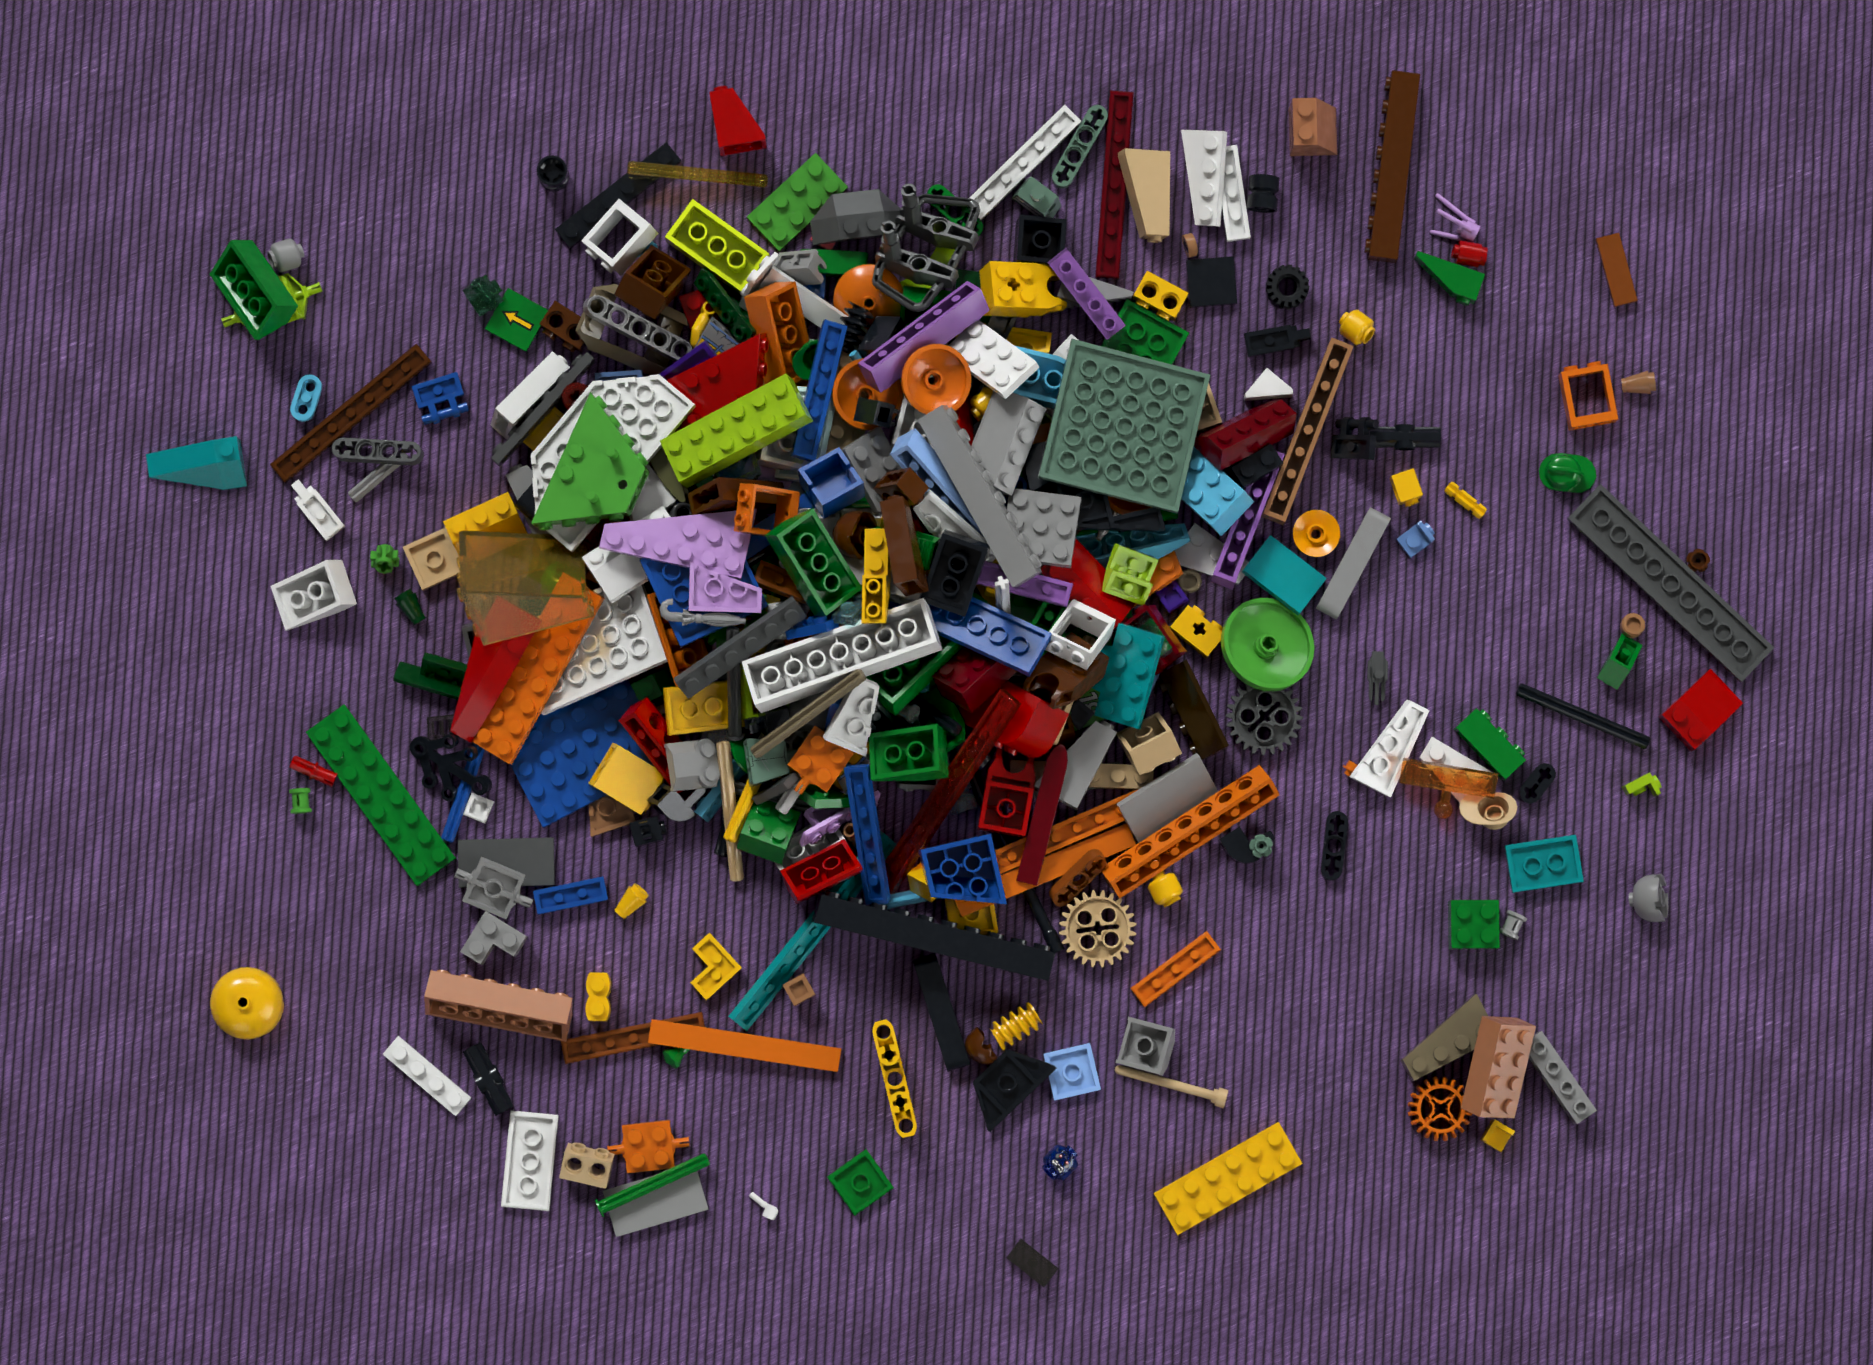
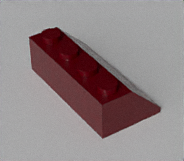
(1246, 433)

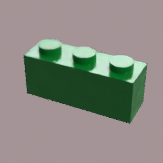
(1490, 743)

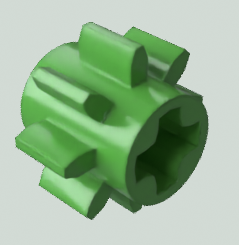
(384, 558)

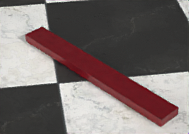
(1113, 186)

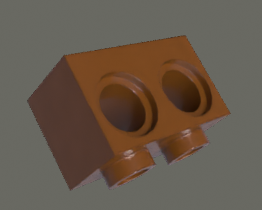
(570, 323)
(903, 483)

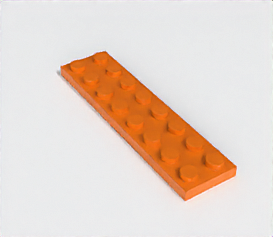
(531, 687)

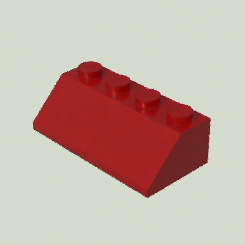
(1087, 582)

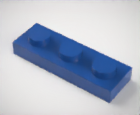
(570, 895)

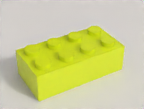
(715, 246)

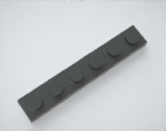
(535, 416)
(740, 647)

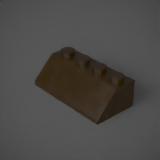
(1193, 710)

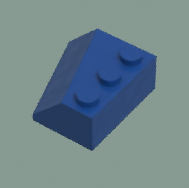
(964, 870)

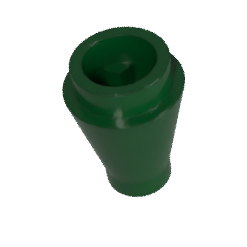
(410, 606)

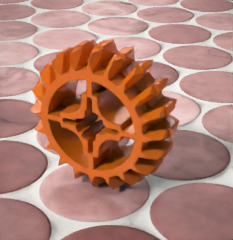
(1424, 1123)

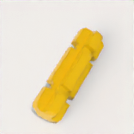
(1465, 500)

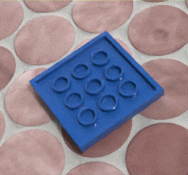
(673, 582)

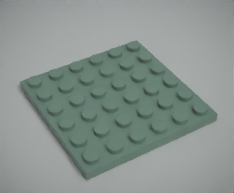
(1124, 426)

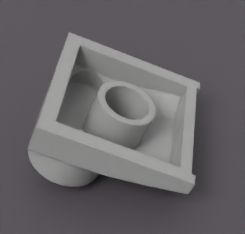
(692, 765)
(1146, 1046)

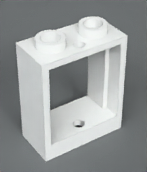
(632, 248)
(1078, 615)

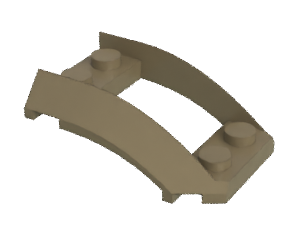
(652, 362)

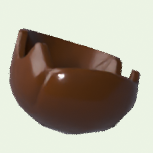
(977, 1050)

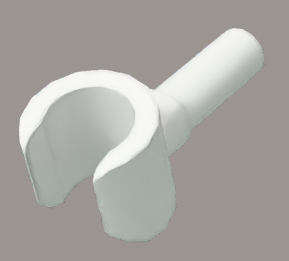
(770, 1210)

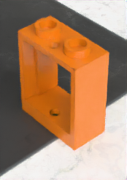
(1593, 419)
(786, 504)

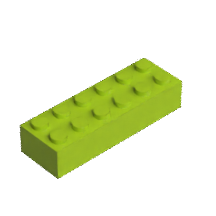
(736, 430)

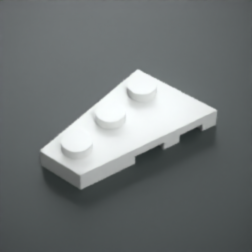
(853, 718)
(1440, 753)

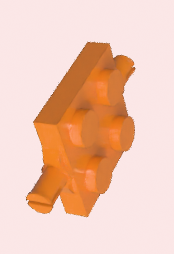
(819, 761)
(648, 1146)

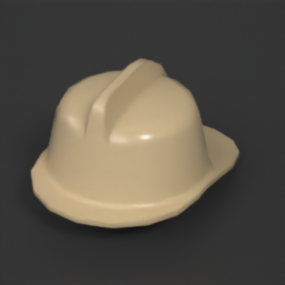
(1487, 811)

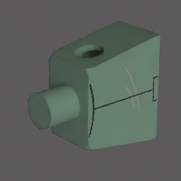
(770, 765)

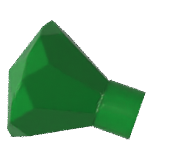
(674, 1056)

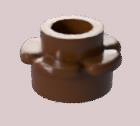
(1698, 554)

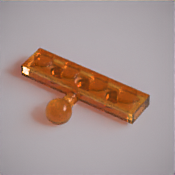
(1448, 780)

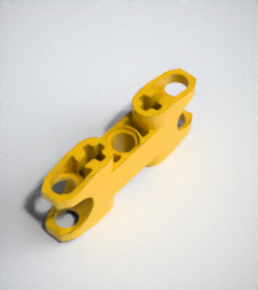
(888, 1067)

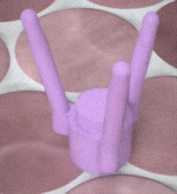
(1466, 228)

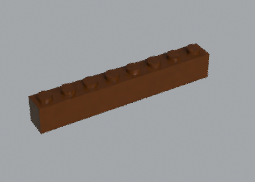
(1393, 166)

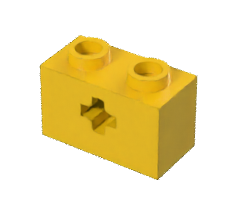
(1184, 629)

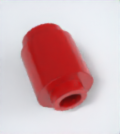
(1469, 254)

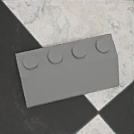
(1007, 438)

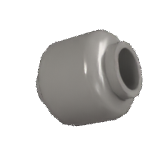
(285, 255)

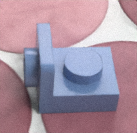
(1416, 538)

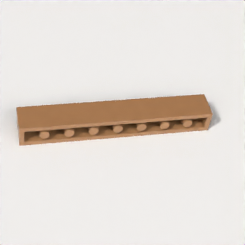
(1307, 431)

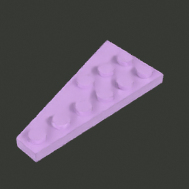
(697, 539)

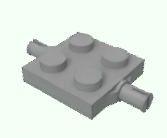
(493, 887)

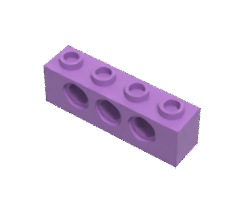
(1086, 293)

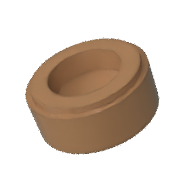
(1189, 245)
(1632, 625)

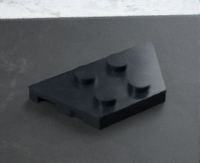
(1008, 1084)

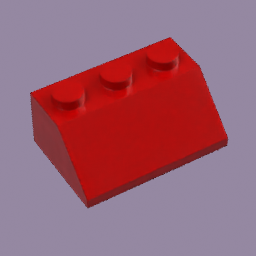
(820, 871)

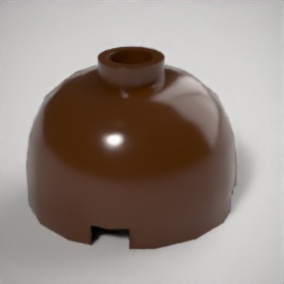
(850, 533)

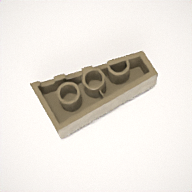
(1446, 1042)

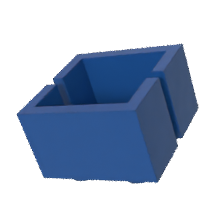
(828, 482)

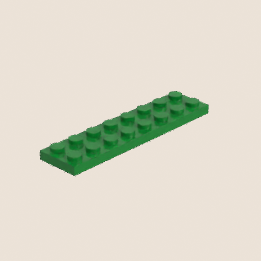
(381, 795)

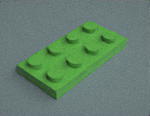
(796, 202)

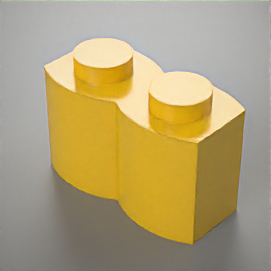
(598, 988)

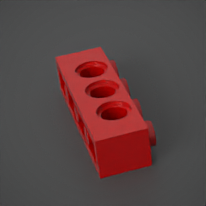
(650, 733)

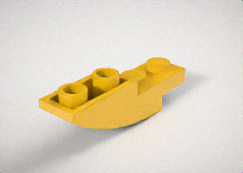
(876, 577)

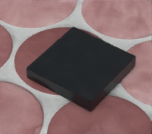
(1211, 282)

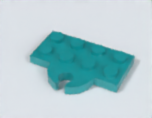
(1128, 675)

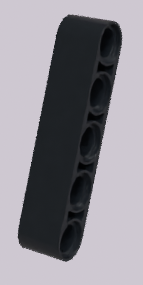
(941, 1012)

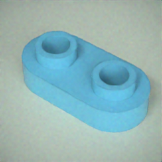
(305, 398)

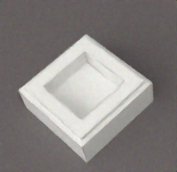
(478, 808)

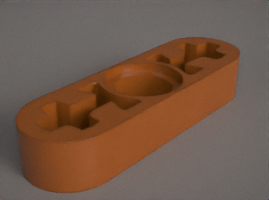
(1078, 868)

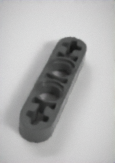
(378, 448)

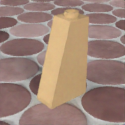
(1148, 188)

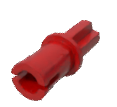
(313, 770)

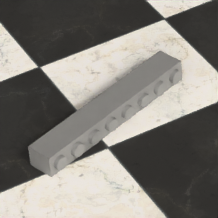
(980, 495)

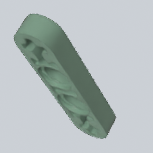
(1079, 146)

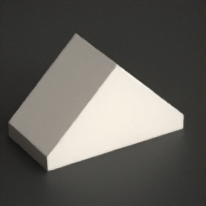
(1268, 387)

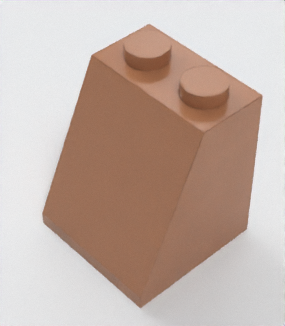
(1312, 128)

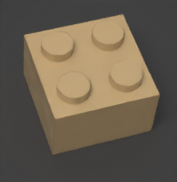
(1150, 744)

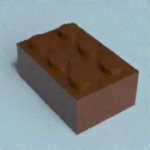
(652, 282)

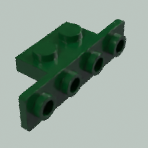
(725, 305)
(435, 675)

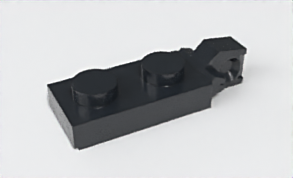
(1274, 340)

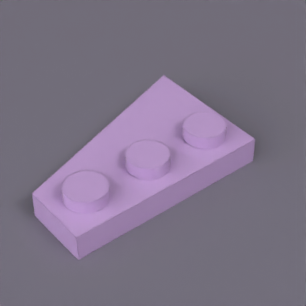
(719, 593)

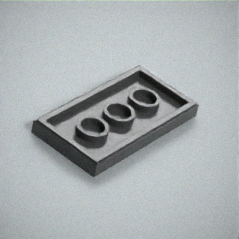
(526, 855)

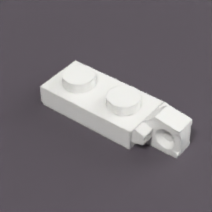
(317, 510)

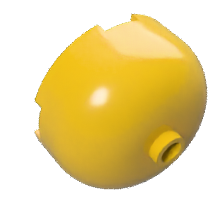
(262, 1008)

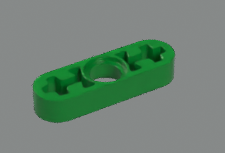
(937, 188)

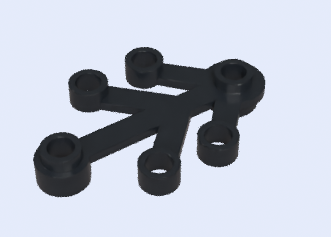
(446, 765)

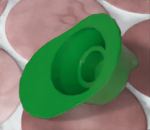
(1567, 473)

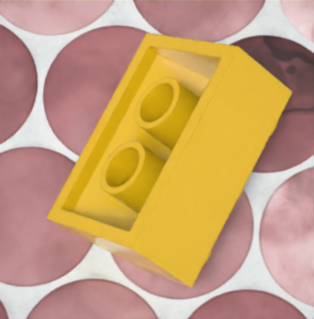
(490, 516)

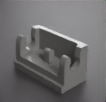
(802, 266)

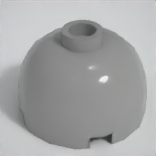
(1649, 898)

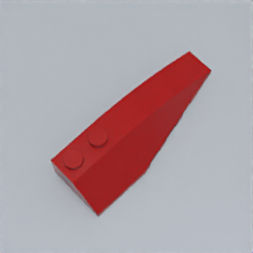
(483, 682)

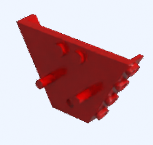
(723, 377)

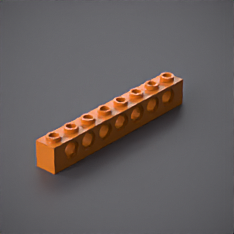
(1189, 831)

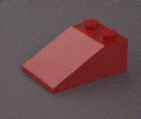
(1700, 710)

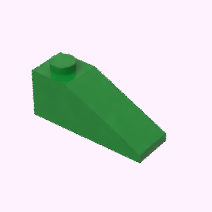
(1453, 278)

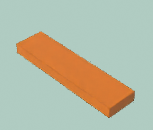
(1175, 969)

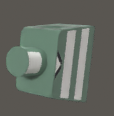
(1037, 198)

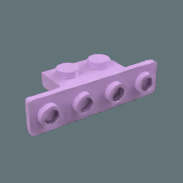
(826, 820)

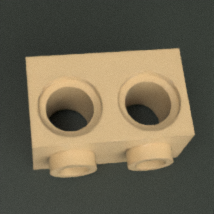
(586, 1171)

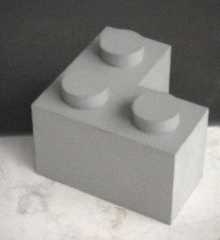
(492, 932)

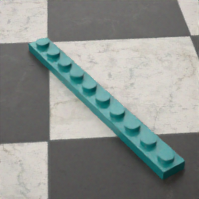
(793, 954)

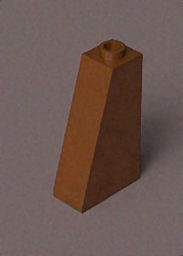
(721, 496)
(903, 546)

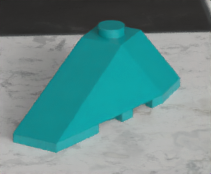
(205, 464)

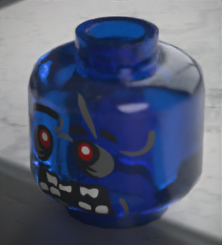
(1060, 1162)

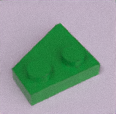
(819, 798)

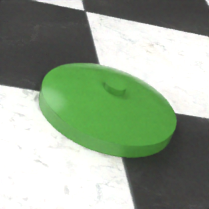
(1267, 644)

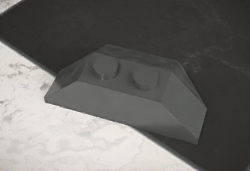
(852, 217)

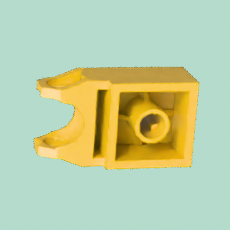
(1019, 289)

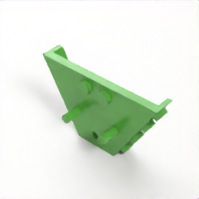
(590, 473)

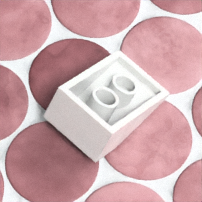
(313, 594)

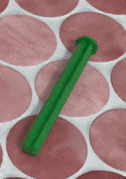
(652, 1183)

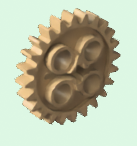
(1094, 906)

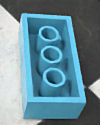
(1213, 494)

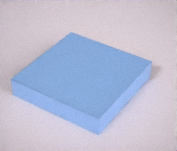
(1074, 1072)

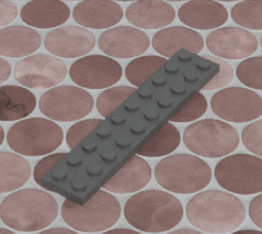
(1670, 583)

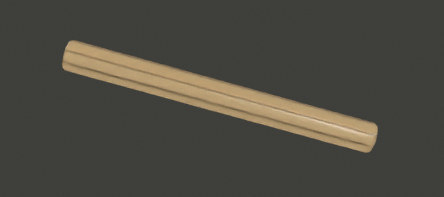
(729, 804)

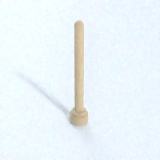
(1217, 1096)

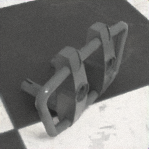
(926, 228)

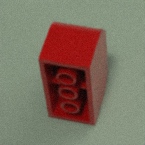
(1031, 728)

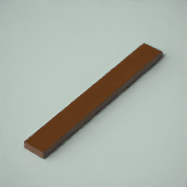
(351, 413)

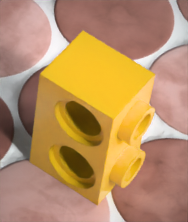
(1163, 291)

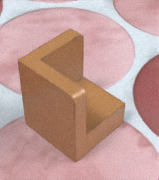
(799, 989)

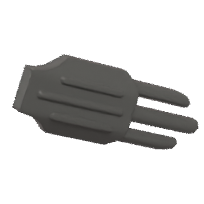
(1377, 673)

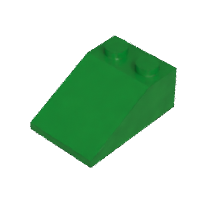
(909, 754)

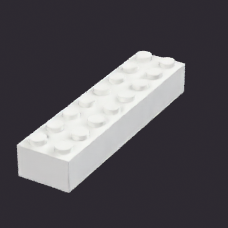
(831, 656)

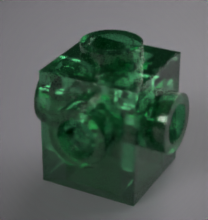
(483, 294)

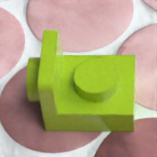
(1638, 785)

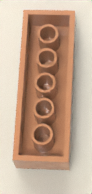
(498, 1005)

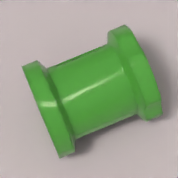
(300, 800)

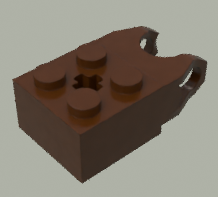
(1064, 678)

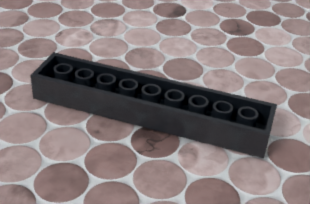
(934, 937)

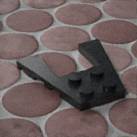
(1097, 513)

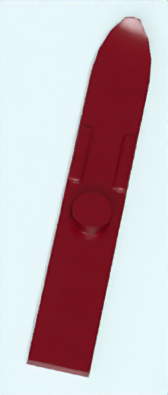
(1043, 816)

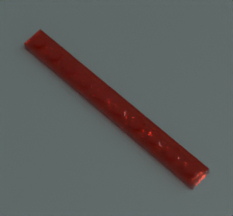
(949, 789)

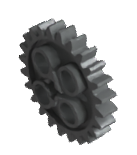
(1278, 732)

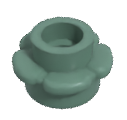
(1259, 852)

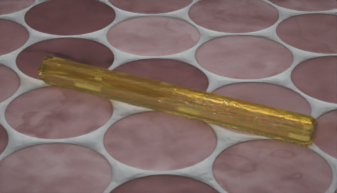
(697, 174)

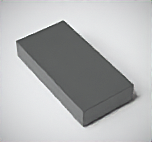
(776, 788)

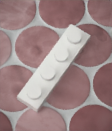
(1233, 199)
(427, 1076)

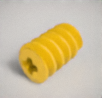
(1016, 1025)

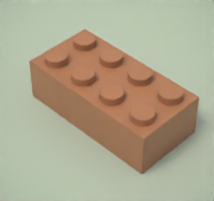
(1498, 1067)

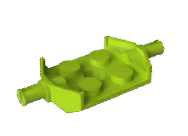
(297, 291)

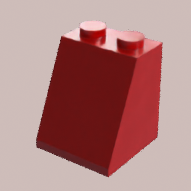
(734, 124)

